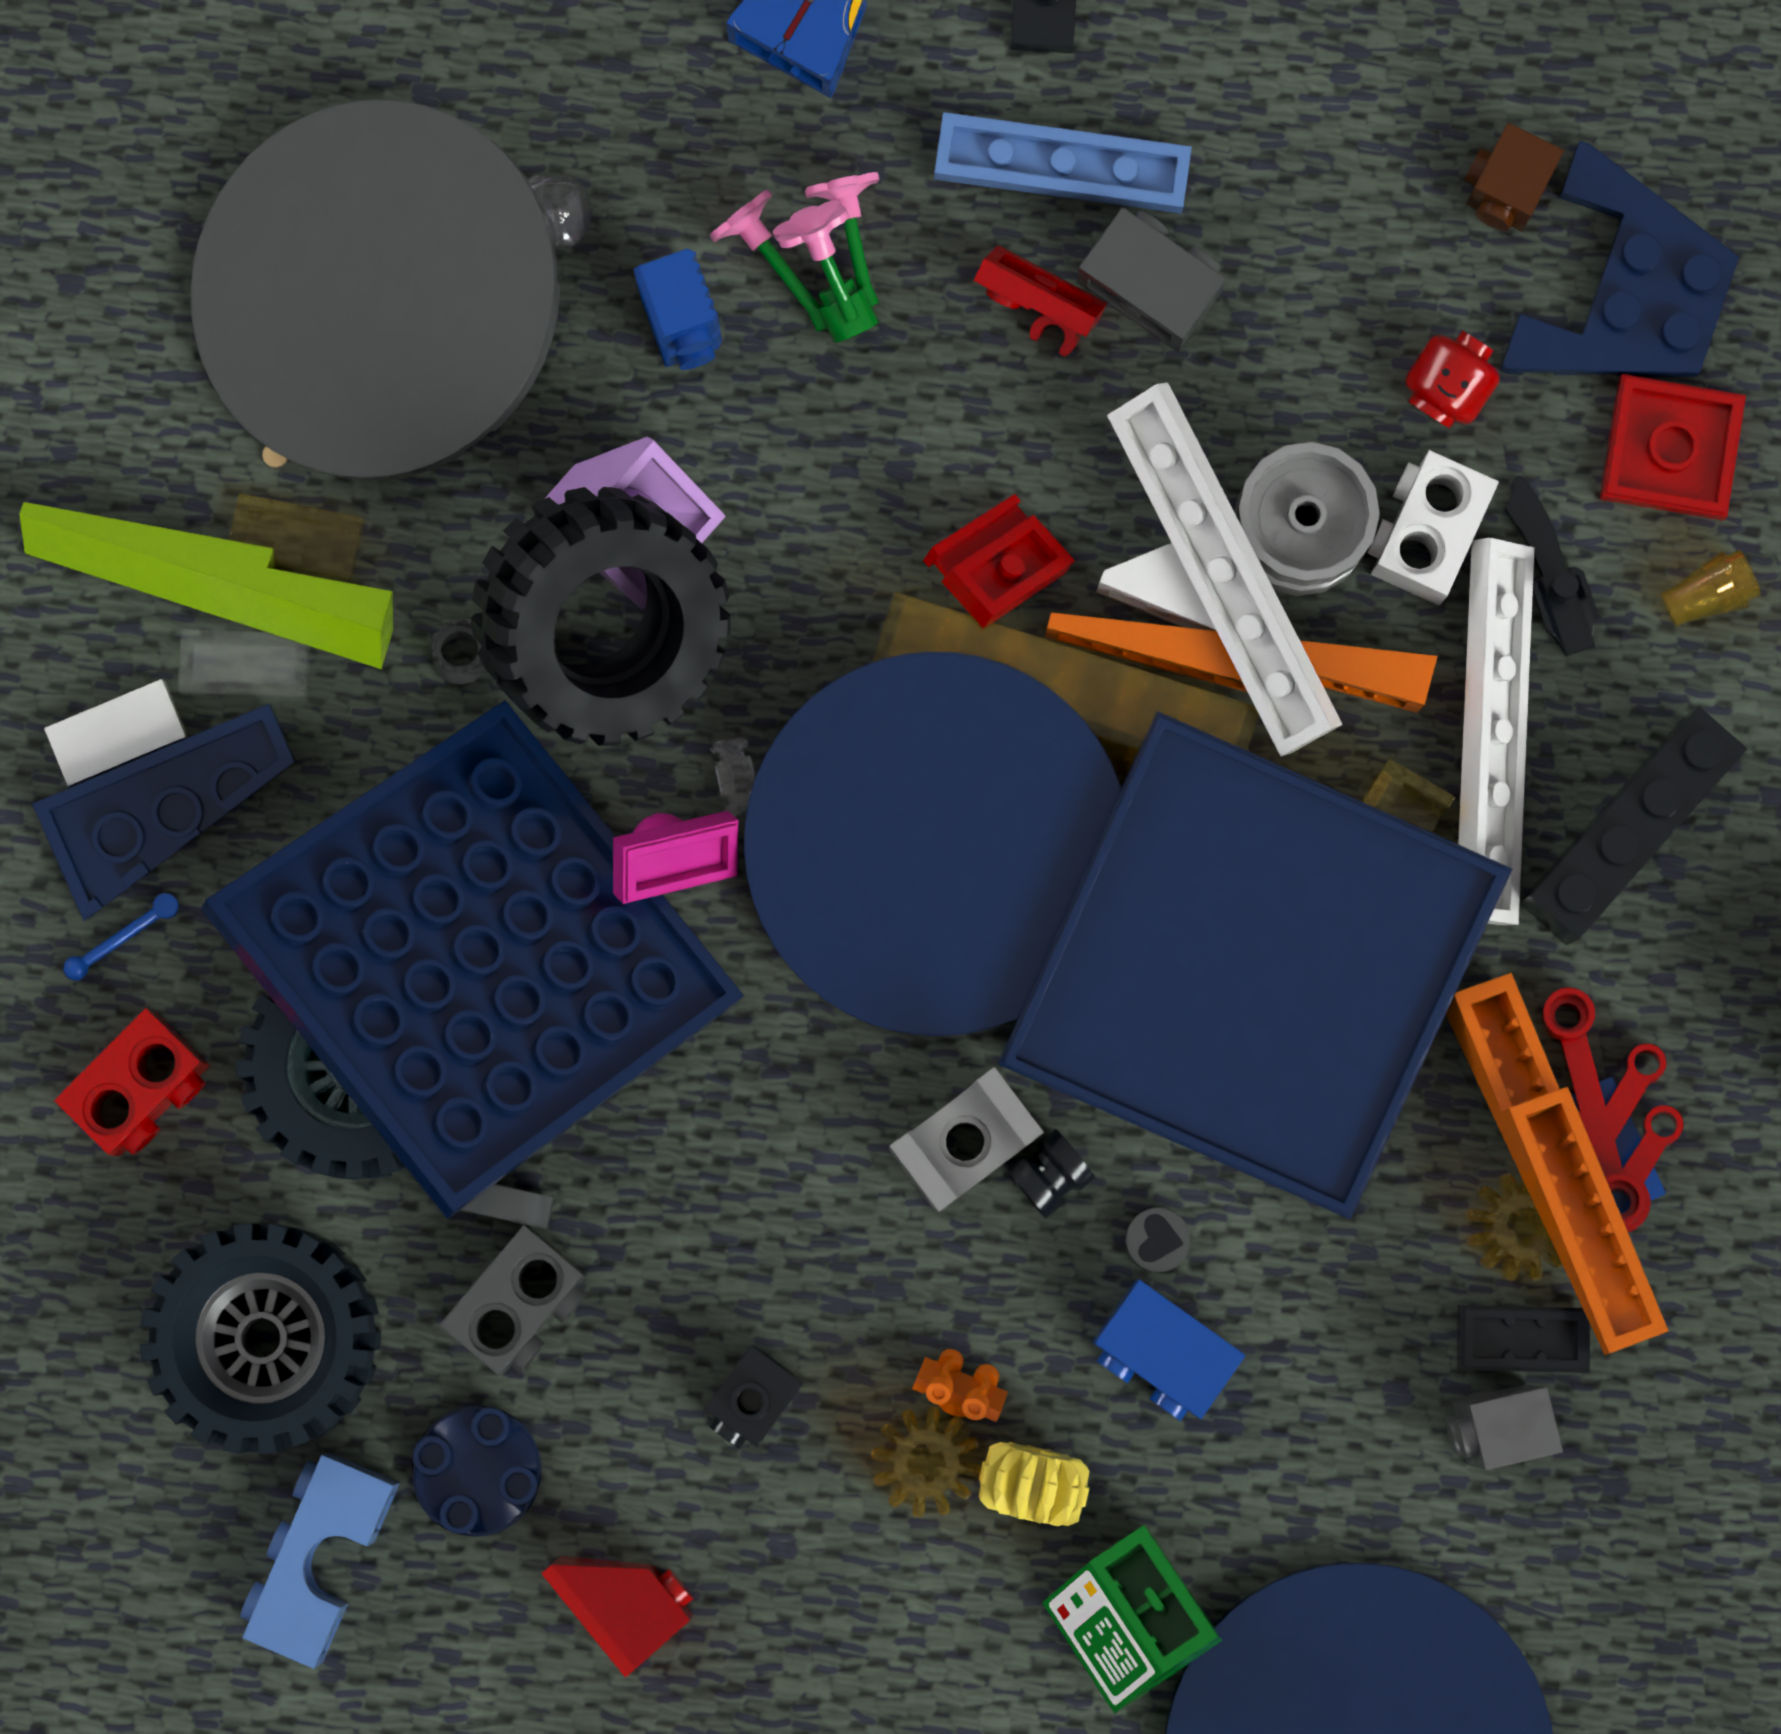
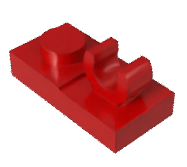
(1019, 283)

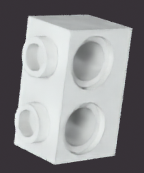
(1443, 533)

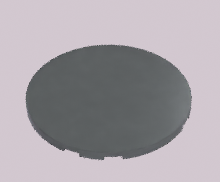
(374, 289)

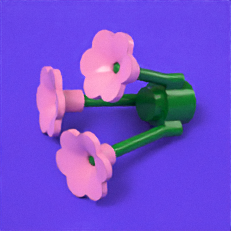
(844, 307)

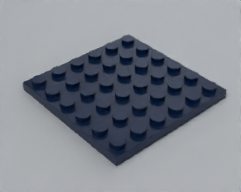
(470, 957)

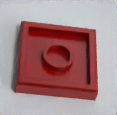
(1672, 447)

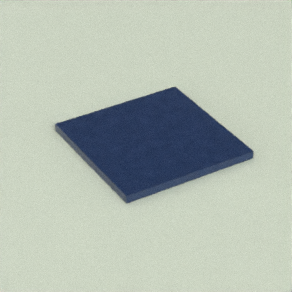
(1254, 965)

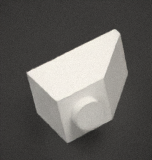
(1158, 587)

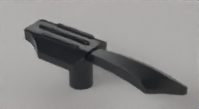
(1559, 593)

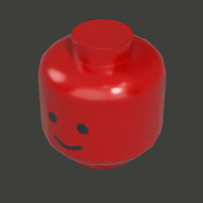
(1452, 379)

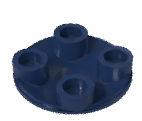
(476, 1471)

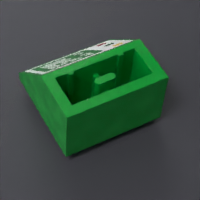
(1131, 1619)

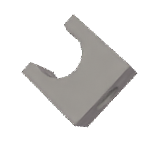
(990, 1109)

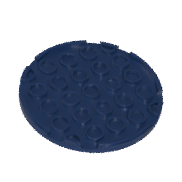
(925, 838)
(1358, 1656)

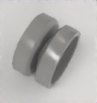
(1331, 489)

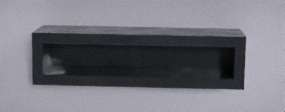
(1633, 826)

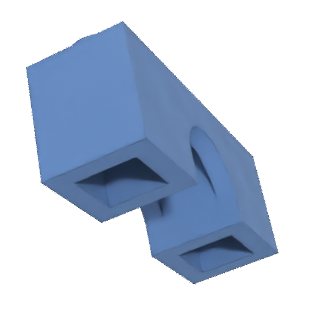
(291, 1609)

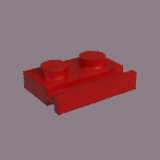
(999, 561)

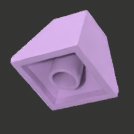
(650, 472)

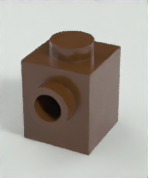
(1511, 178)

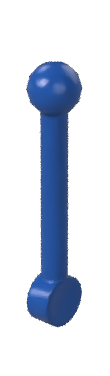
(164, 907)

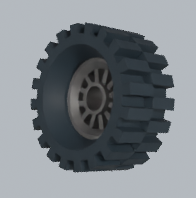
(188, 1324)

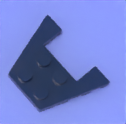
(1654, 294)

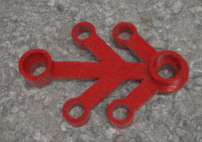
(1606, 1122)

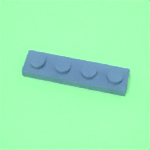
(1062, 163)

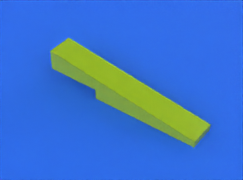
(216, 578)

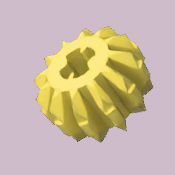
(1034, 1484)

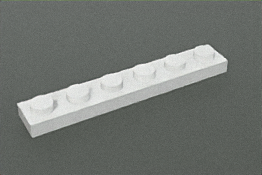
(1224, 569)
(1497, 710)

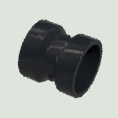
(1050, 1173)

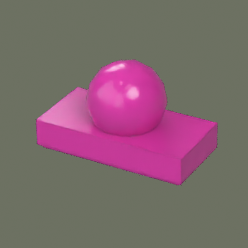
(674, 855)

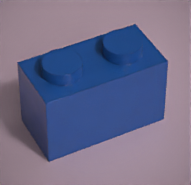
(1167, 1351)

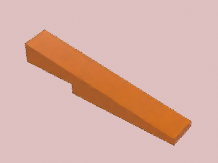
(1367, 673)
(1555, 1162)

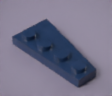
(145, 811)

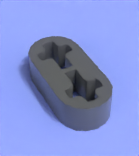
(512, 1206)

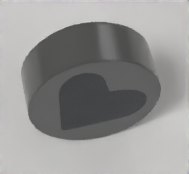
(1157, 1239)

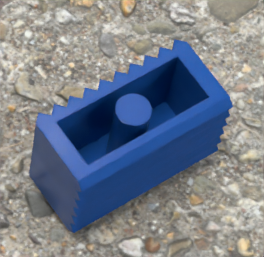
(679, 309)

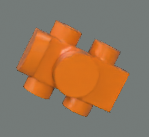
(959, 1392)

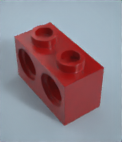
(123, 1070)

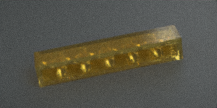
(1107, 694)

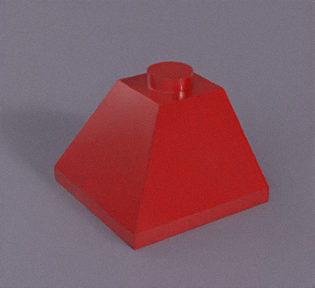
(622, 1605)

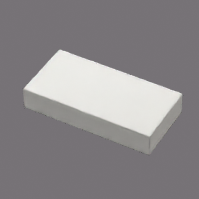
(116, 733)

